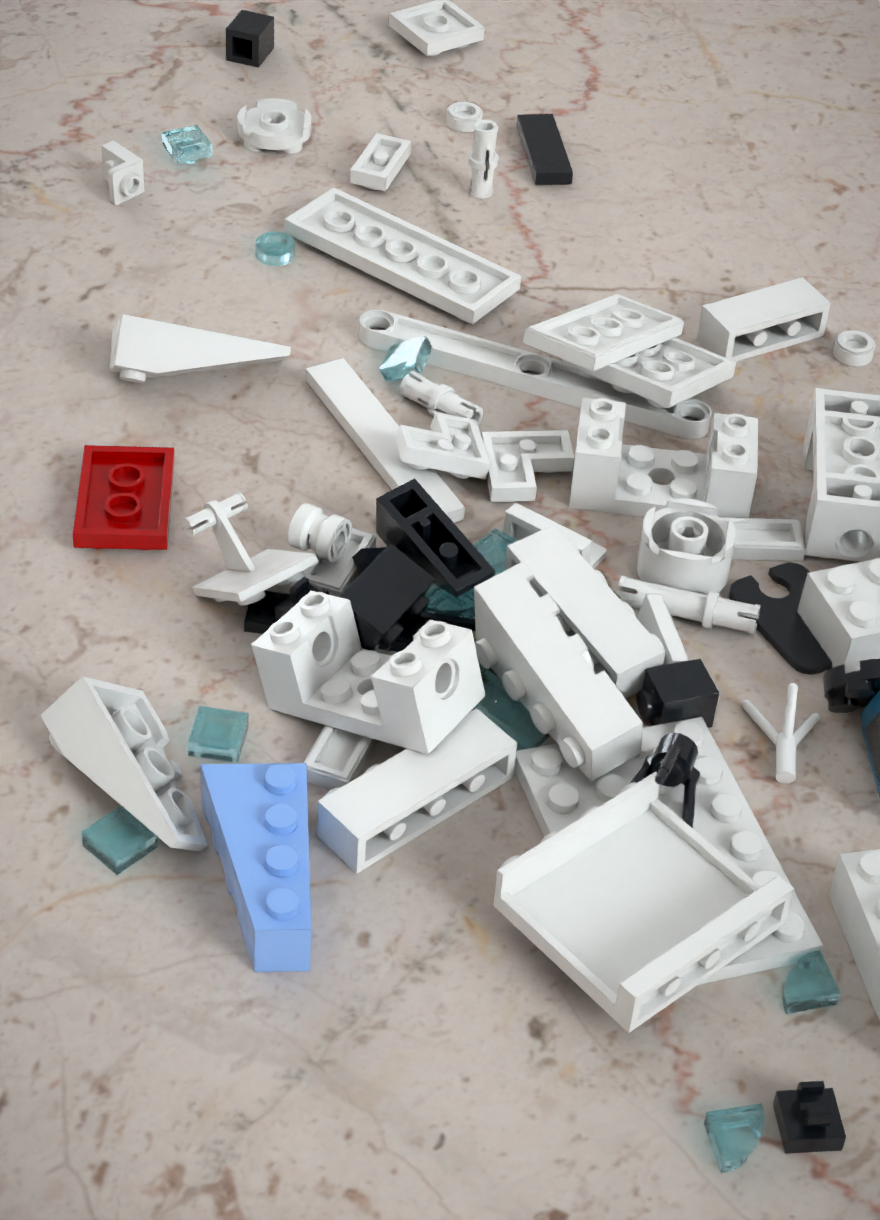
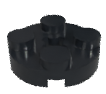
(853, 689)

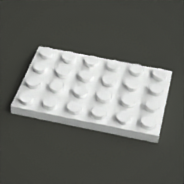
(720, 816)

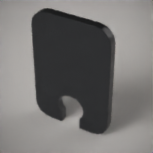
(780, 620)

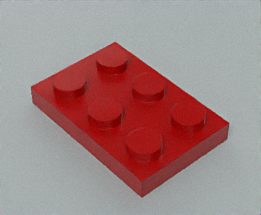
(124, 498)

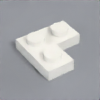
(450, 446)
(518, 455)

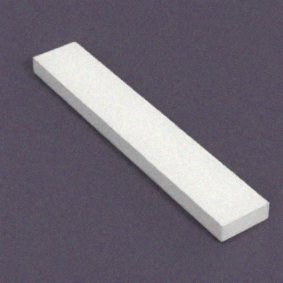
(375, 431)

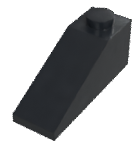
(430, 538)

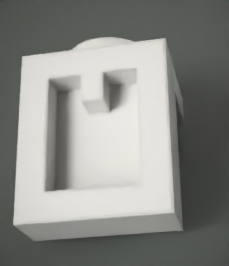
(122, 171)

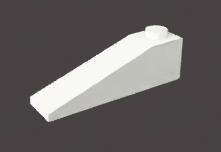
(165, 349)
(119, 745)

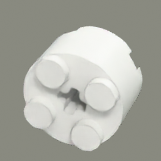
(686, 546)

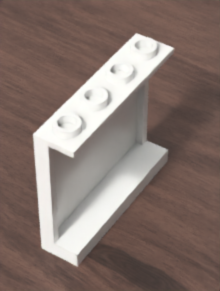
(636, 904)

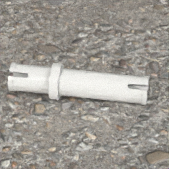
(694, 606)

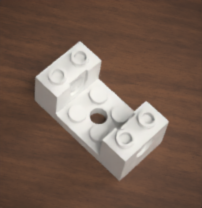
(845, 459)
(623, 476)
(321, 673)

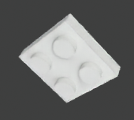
(436, 27)

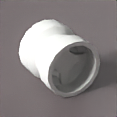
(319, 532)

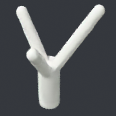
(787, 740)

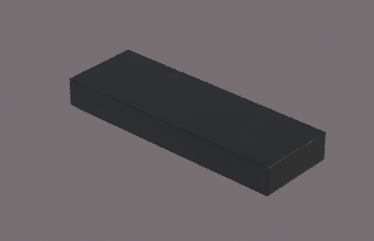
(544, 149)

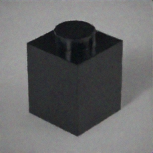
(250, 38)
(678, 693)

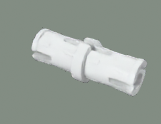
(483, 159)
(438, 397)

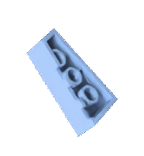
(264, 848)

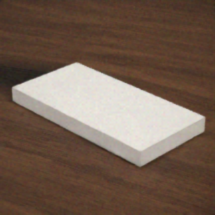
(603, 332)

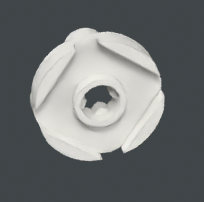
(274, 126)

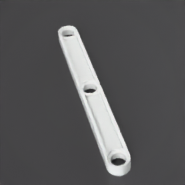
(507, 366)

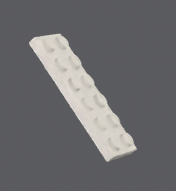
(403, 255)

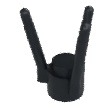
(674, 765)

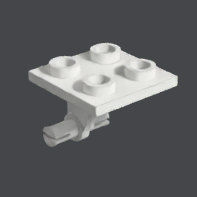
(245, 576)

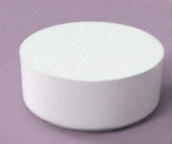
(462, 116)
(854, 348)

